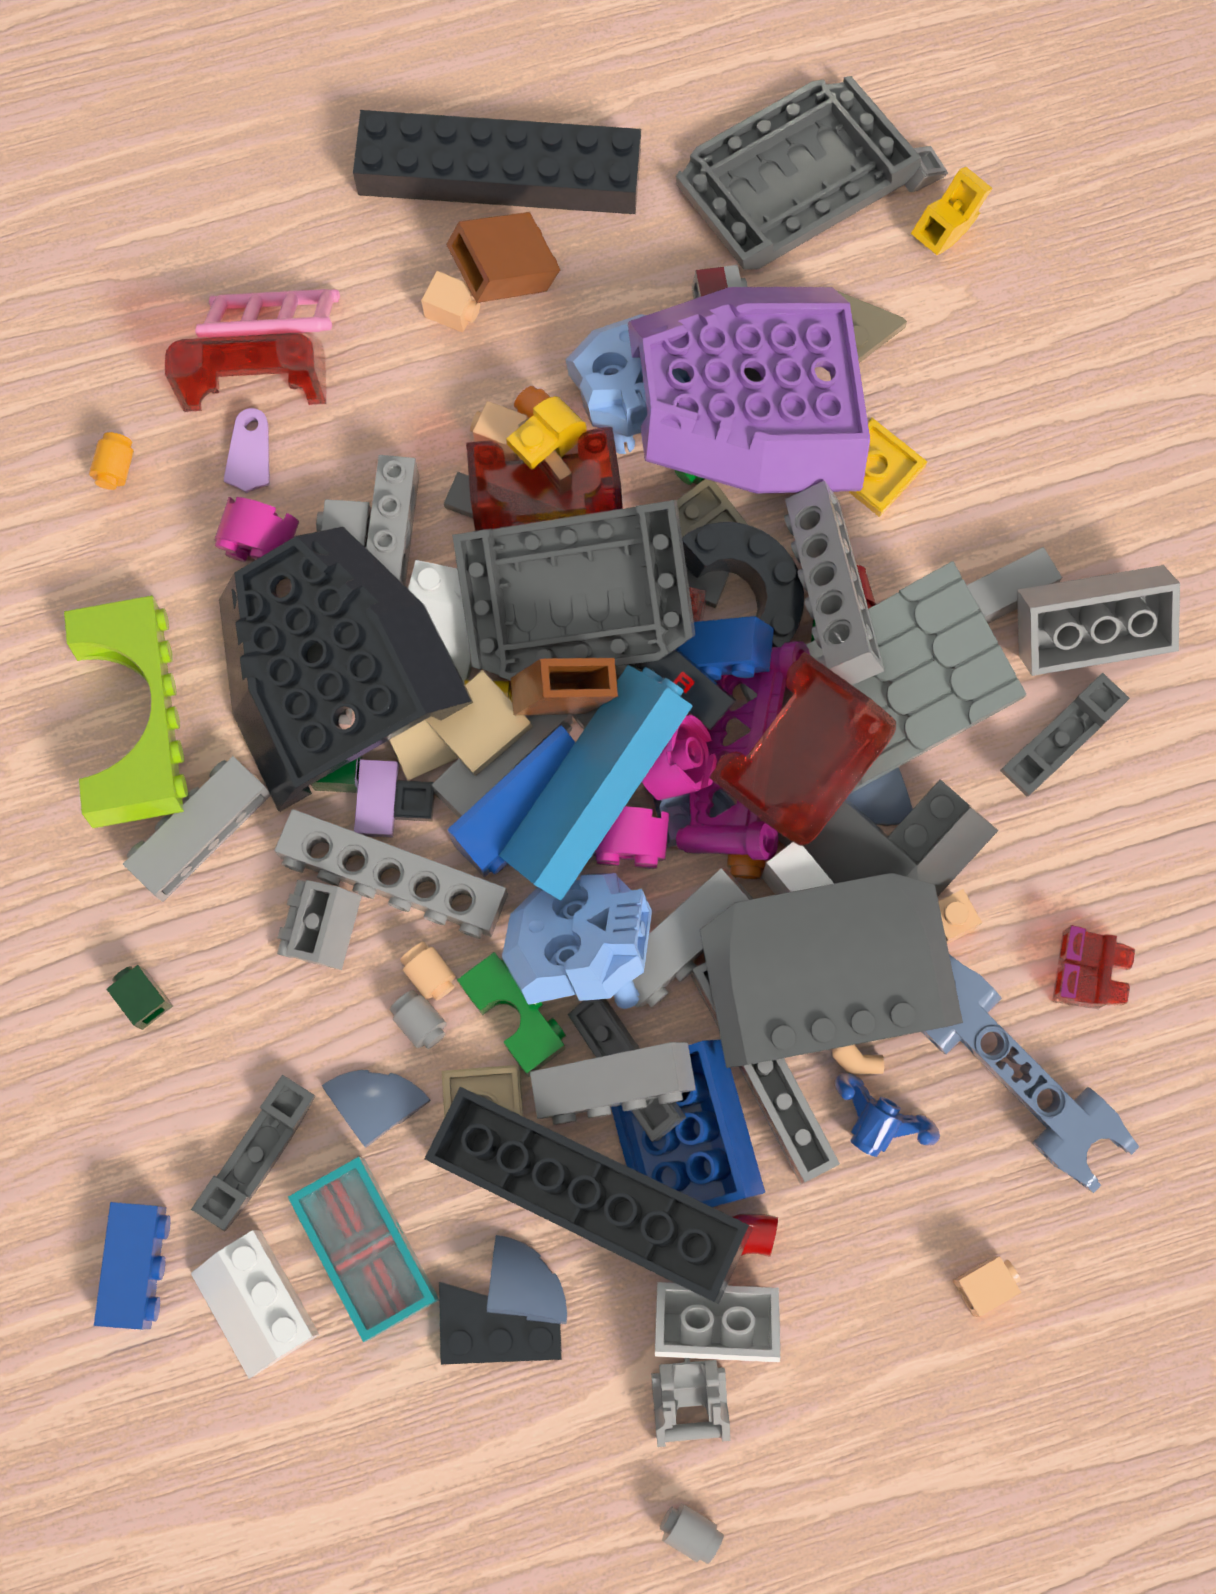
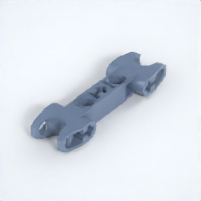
(1068, 1122)

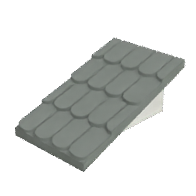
(937, 665)

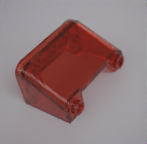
(197, 364)
(515, 494)
(808, 753)

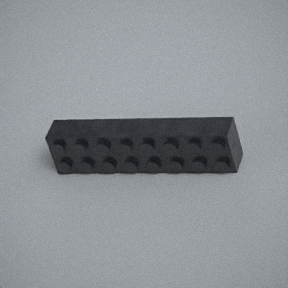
(497, 162)
(590, 1194)

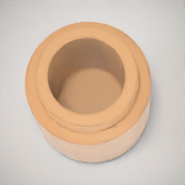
(428, 971)

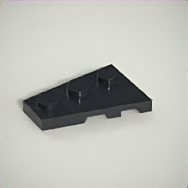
(479, 1336)

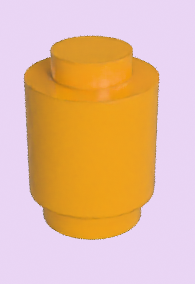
(111, 461)

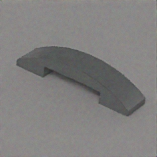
(1065, 735)
(255, 1154)

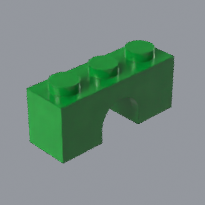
(536, 1039)

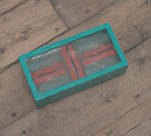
(363, 1248)

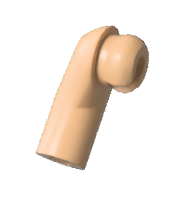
(855, 1063)

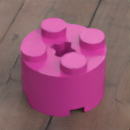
(252, 529)
(683, 763)
(635, 837)

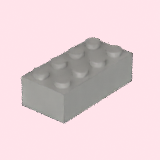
(1098, 620)

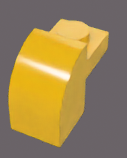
(954, 213)
(549, 429)

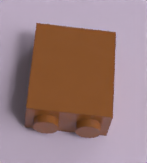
(503, 256)
(564, 686)

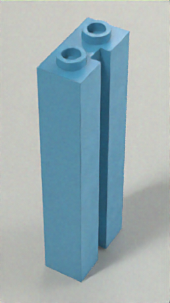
(596, 781)

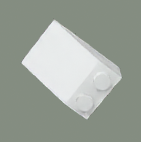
(441, 593)

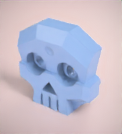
(612, 382)
(580, 945)

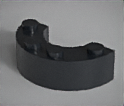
(756, 560)

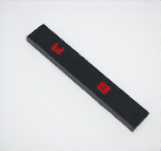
(705, 695)

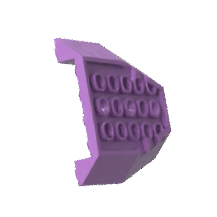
(745, 432)

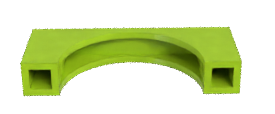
(148, 777)

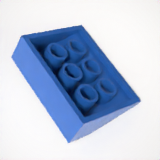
(707, 1151)

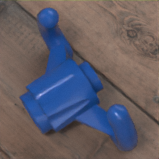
(881, 1119)

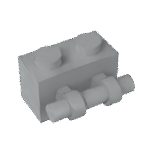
(319, 924)

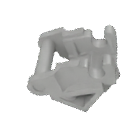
(687, 1386)

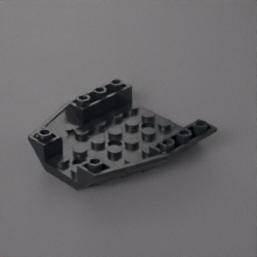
(376, 659)

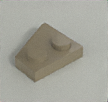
(872, 326)
(705, 506)

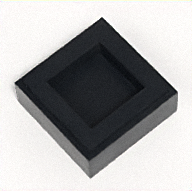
(414, 801)

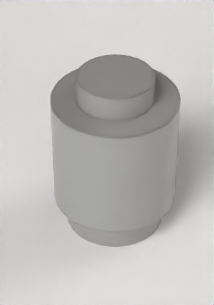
(418, 1020)
(691, 1533)

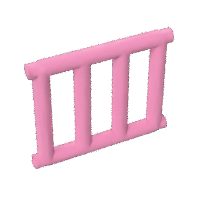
(254, 302)

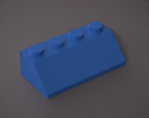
(494, 819)

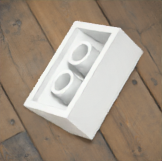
(254, 1303)
(738, 1328)

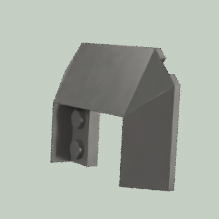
(926, 846)

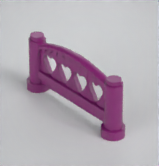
(738, 828)

